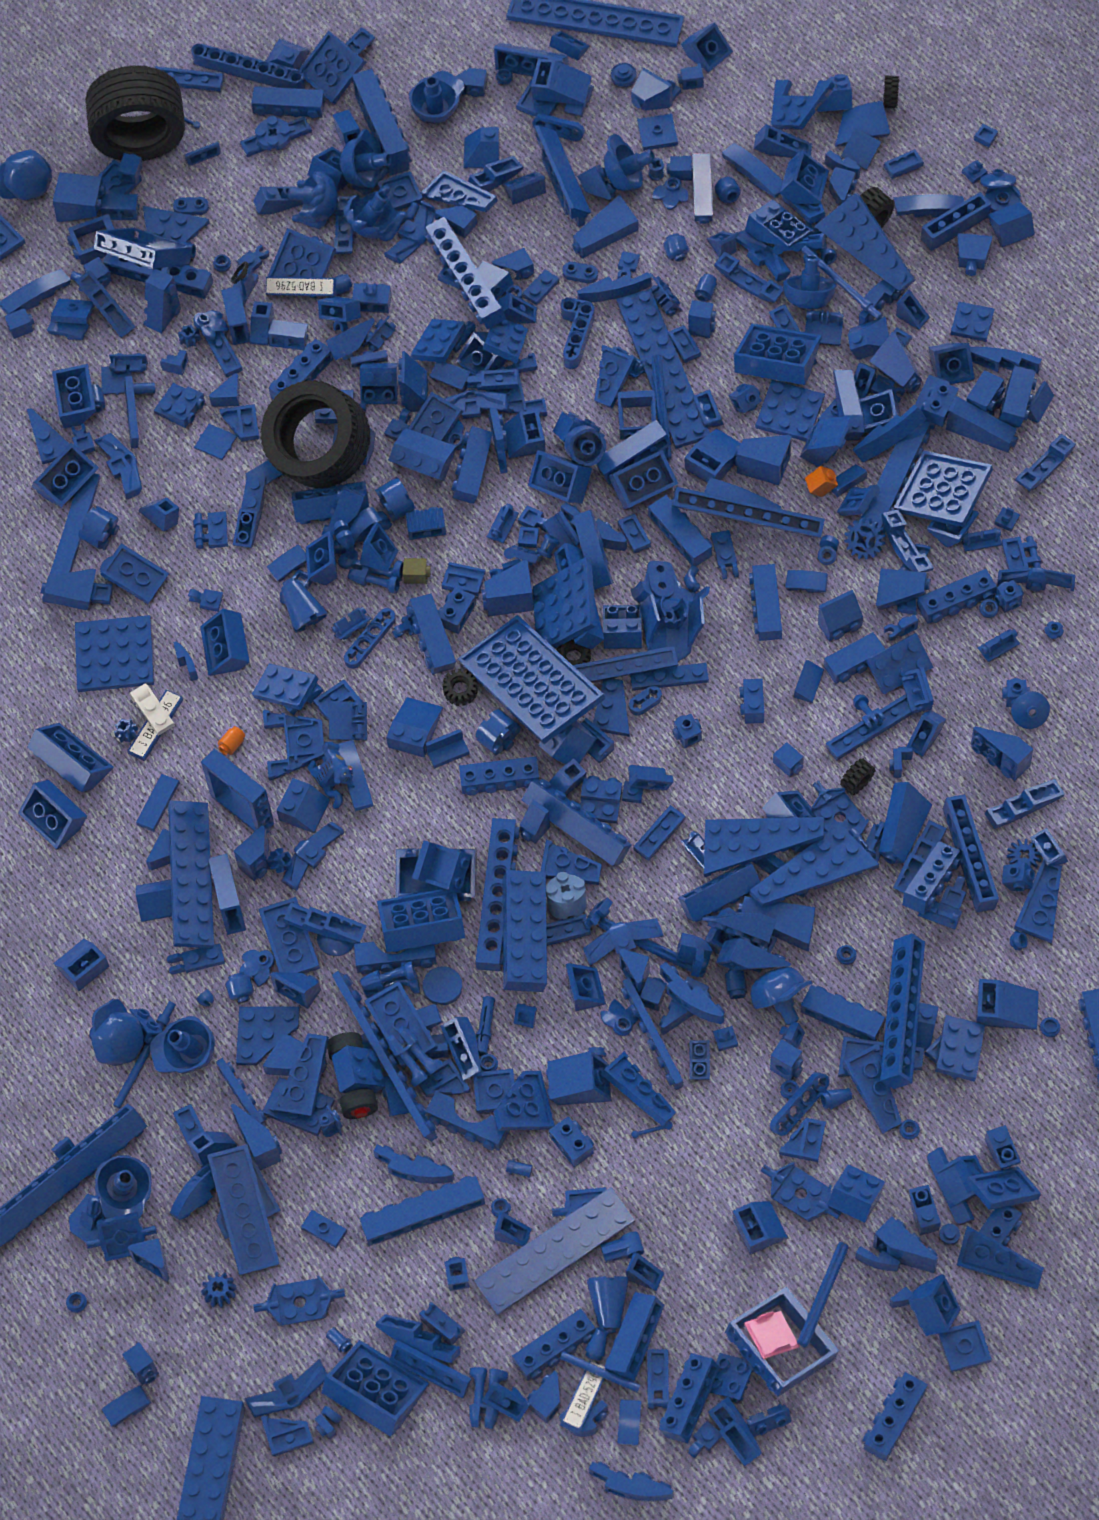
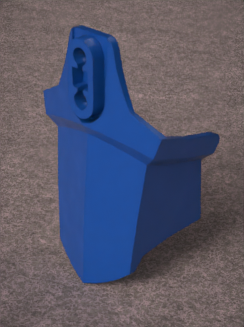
(669, 614)

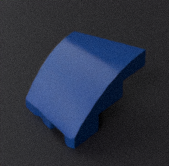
(866, 118)

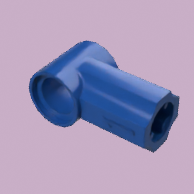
(622, 1247)

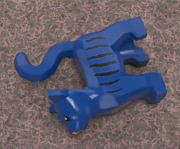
(332, 772)

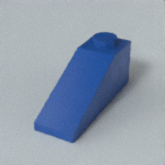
(779, 143)
(349, 340)
(463, 1045)

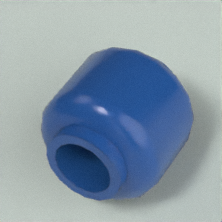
(727, 190)
(676, 247)
(239, 987)

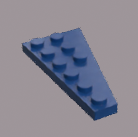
(816, 867)

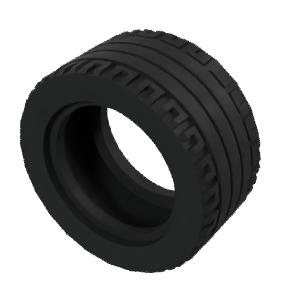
(135, 90)
(286, 413)

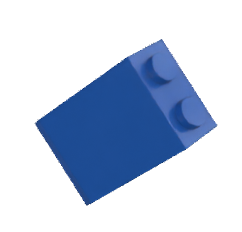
(77, 196)
(896, 364)
(764, 457)
(509, 591)
(578, 1079)

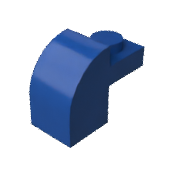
(364, 521)
(694, 951)
(596, 1414)

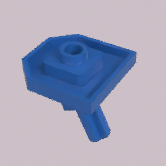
(85, 1217)

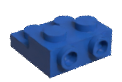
(180, 405)
(602, 798)

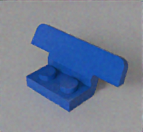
(952, 1181)

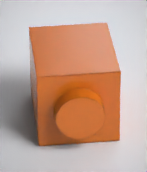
(821, 481)

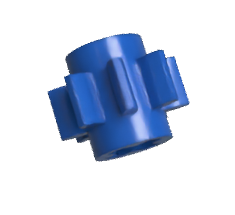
(189, 336)
(125, 730)
(279, 860)

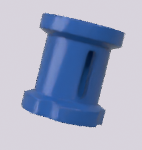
(656, 169)
(548, 552)

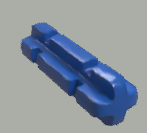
(470, 327)

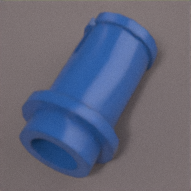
(518, 1168)
(344, 1344)

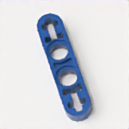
(366, 636)
(801, 1106)

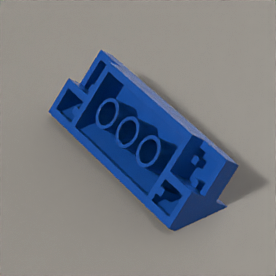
(562, 175)

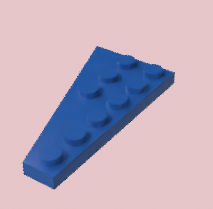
(860, 234)
(748, 840)

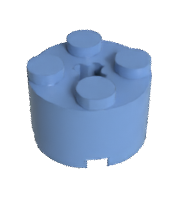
(566, 896)

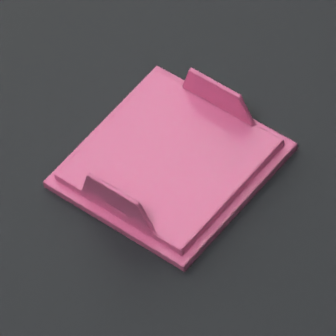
(771, 1334)

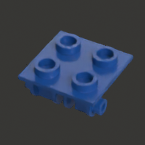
(665, 297)
(825, 324)
(348, 720)
(732, 1377)

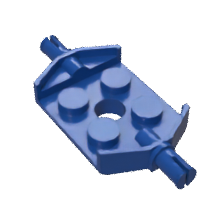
(836, 802)
(789, 1180)
(282, 1298)

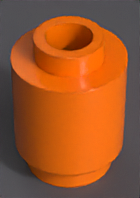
(231, 740)

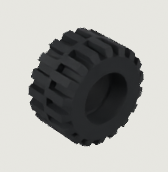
(879, 204)

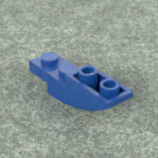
(879, 295)
(250, 511)
(611, 538)
(695, 1001)
(420, 1170)
(194, 1193)
(639, 1487)

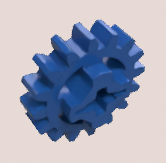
(860, 532)

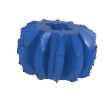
(214, 1296)

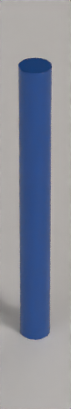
(599, 1371)

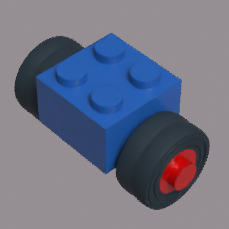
(357, 1074)

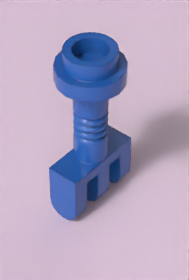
(861, 703)

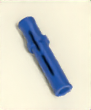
(483, 1034)

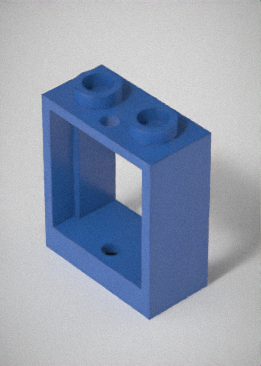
(85, 228)
(634, 399)

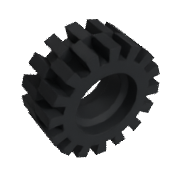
(891, 89)
(571, 645)
(461, 697)
(857, 776)

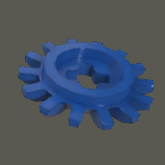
(1024, 847)

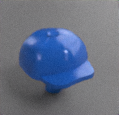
(436, 97)
(362, 160)
(623, 165)
(24, 176)
(809, 288)
(777, 989)
(115, 1034)
(183, 1046)
(123, 1186)

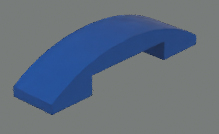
(343, 231)
(747, 280)
(1046, 464)
(902, 544)

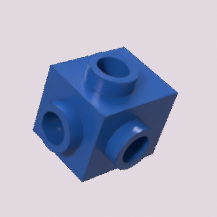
(745, 398)
(1009, 595)
(1013, 689)
(687, 730)
(1018, 876)

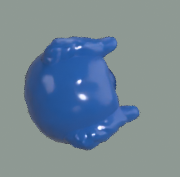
(318, 197)
(374, 215)

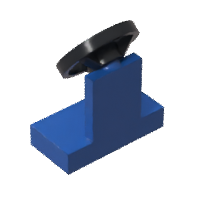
(245, 280)

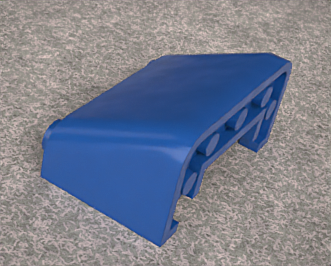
(405, 864)

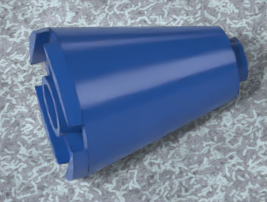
(301, 605)
(608, 1300)

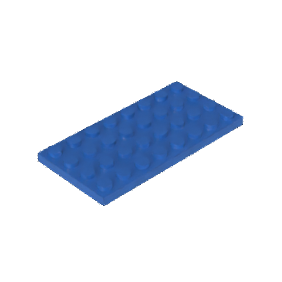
(531, 679)

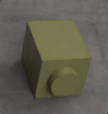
(416, 571)

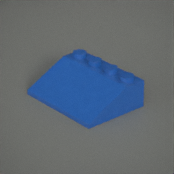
(777, 354)
(420, 920)
(374, 1388)

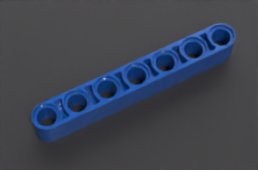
(247, 67)

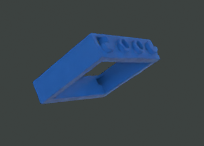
(138, 249)
(237, 791)
(798, 1315)

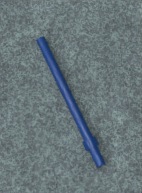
(865, 304)
(163, 1020)

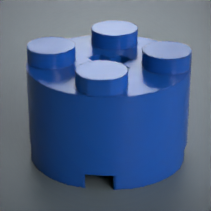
(594, 449)
(395, 499)
(99, 527)
(498, 732)

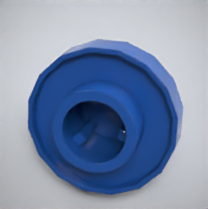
(623, 74)

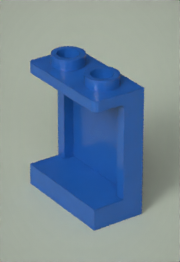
(441, 866)

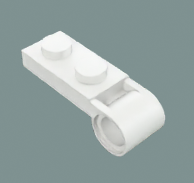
(151, 709)

